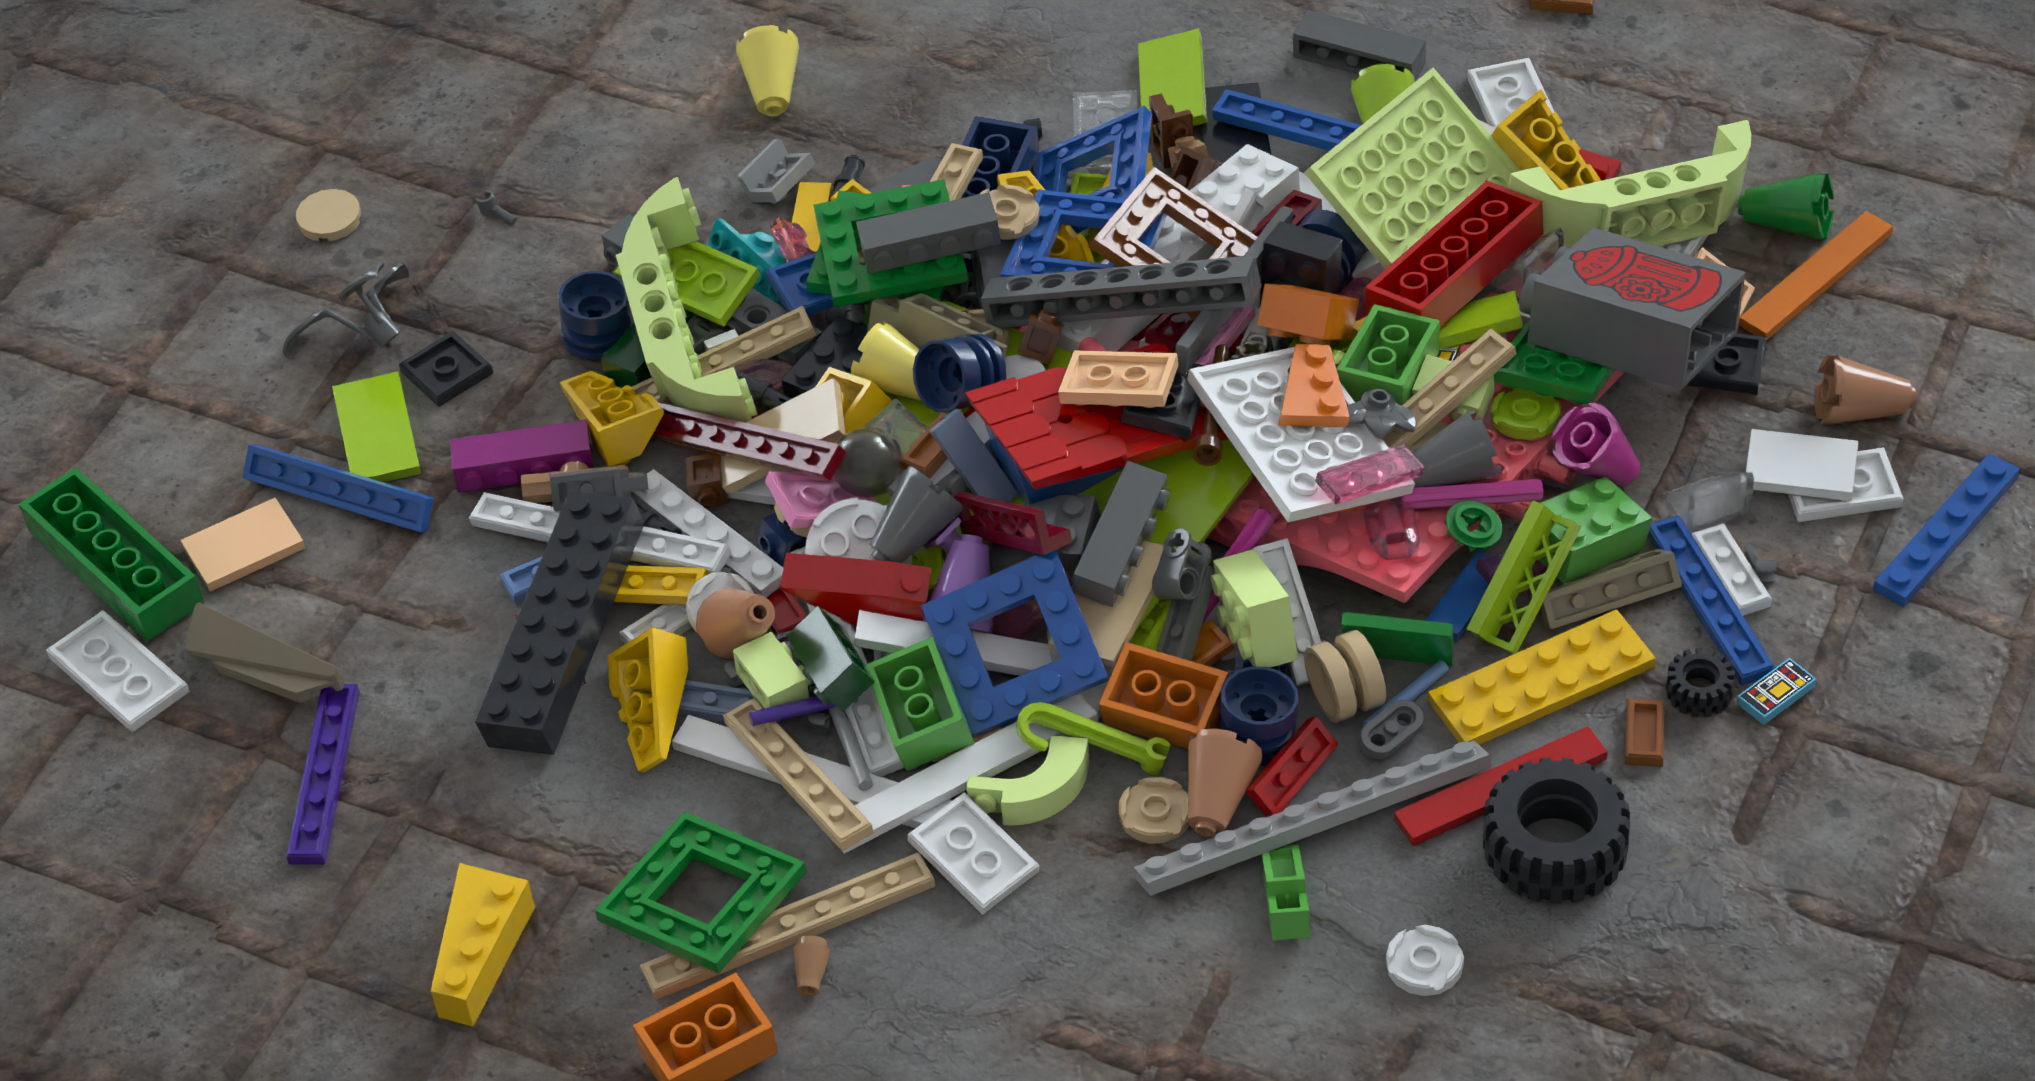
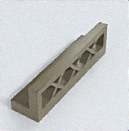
(1610, 587)

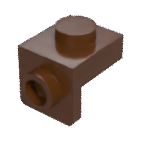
(1041, 336)

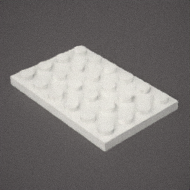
(1247, 405)

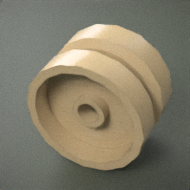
(1345, 676)

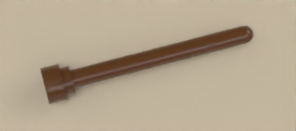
(1208, 446)

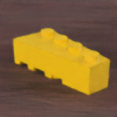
(1535, 138)
(478, 938)

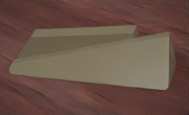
(928, 319)
(257, 657)

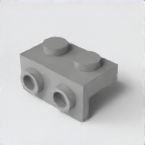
(774, 173)

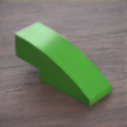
(1286, 893)

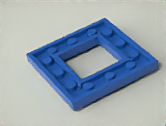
(1123, 137)
(1031, 251)
(954, 614)

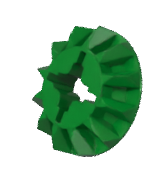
(1469, 513)

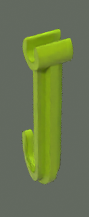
(1149, 753)

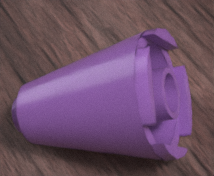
(965, 564)

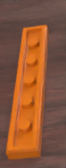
(1815, 275)

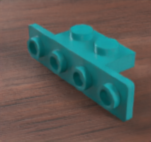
(752, 249)

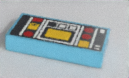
(1776, 691)

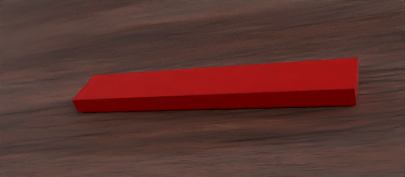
(1468, 798)

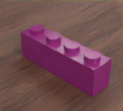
(505, 456)

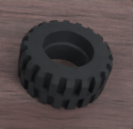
(1546, 867)

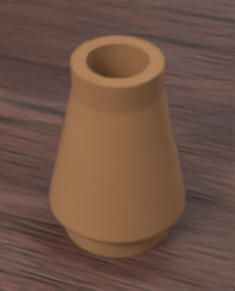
(810, 963)

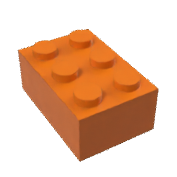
(1307, 314)
(1161, 695)
(707, 1035)

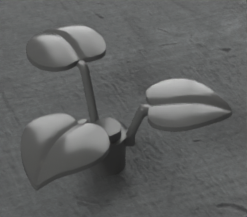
(376, 323)

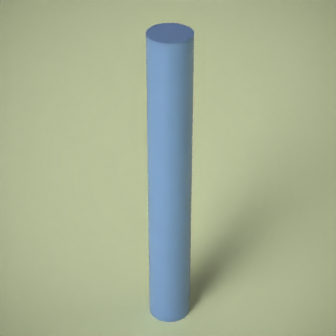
(1417, 687)

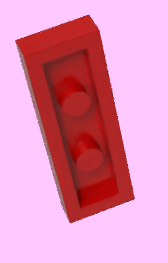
(1292, 767)

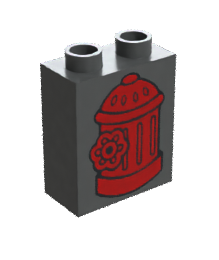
(1634, 307)

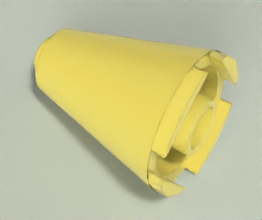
(769, 66)
(887, 361)

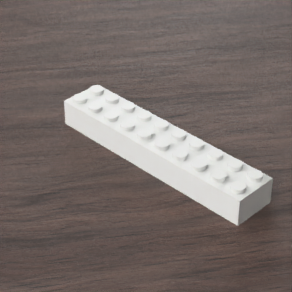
(1222, 189)

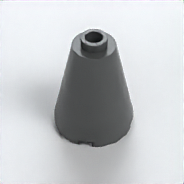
(1457, 454)
(912, 517)

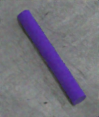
(788, 710)

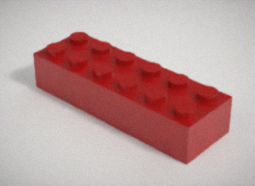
(1459, 254)

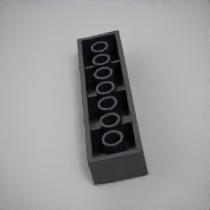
(560, 623)

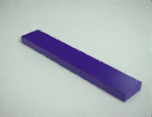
(323, 775)

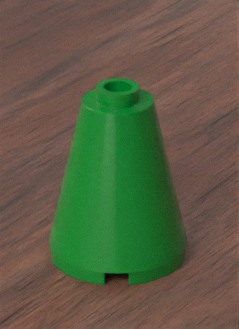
(1791, 205)

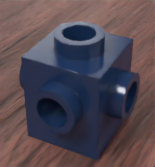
(777, 538)

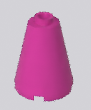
(1595, 445)

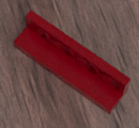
(1010, 524)

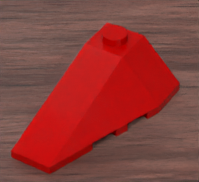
(853, 584)

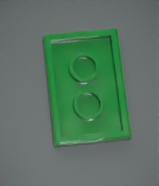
(1404, 638)

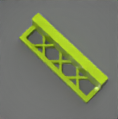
(1512, 573)

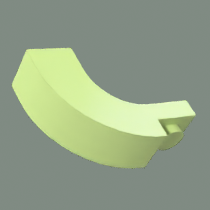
(1039, 793)

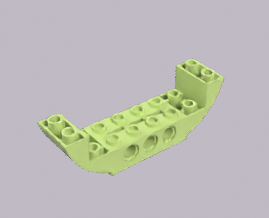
(1649, 205)
(658, 313)

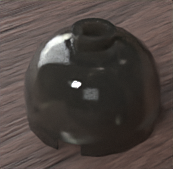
(869, 463)

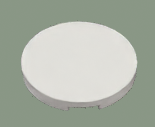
(846, 530)

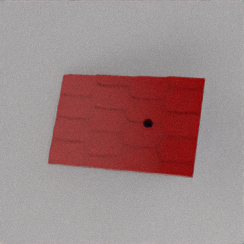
(1065, 447)

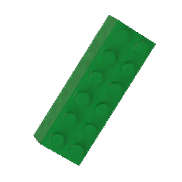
(111, 554)

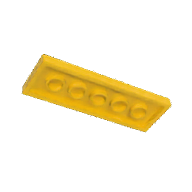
(1541, 679)

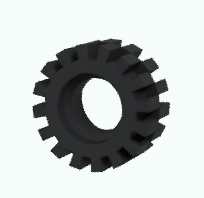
(1700, 698)

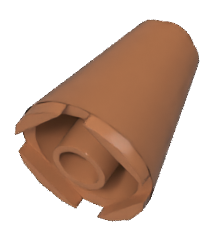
(1859, 392)
(732, 619)
(1218, 778)

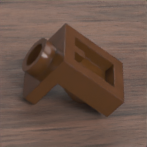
(705, 480)

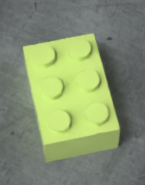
(1254, 609)

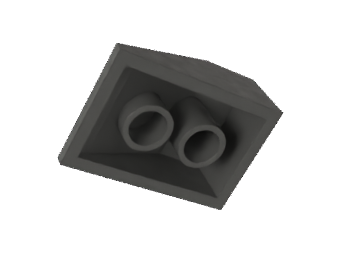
(1066, 511)

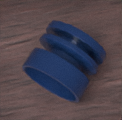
(1332, 224)
(593, 313)
(955, 366)
(1260, 707)

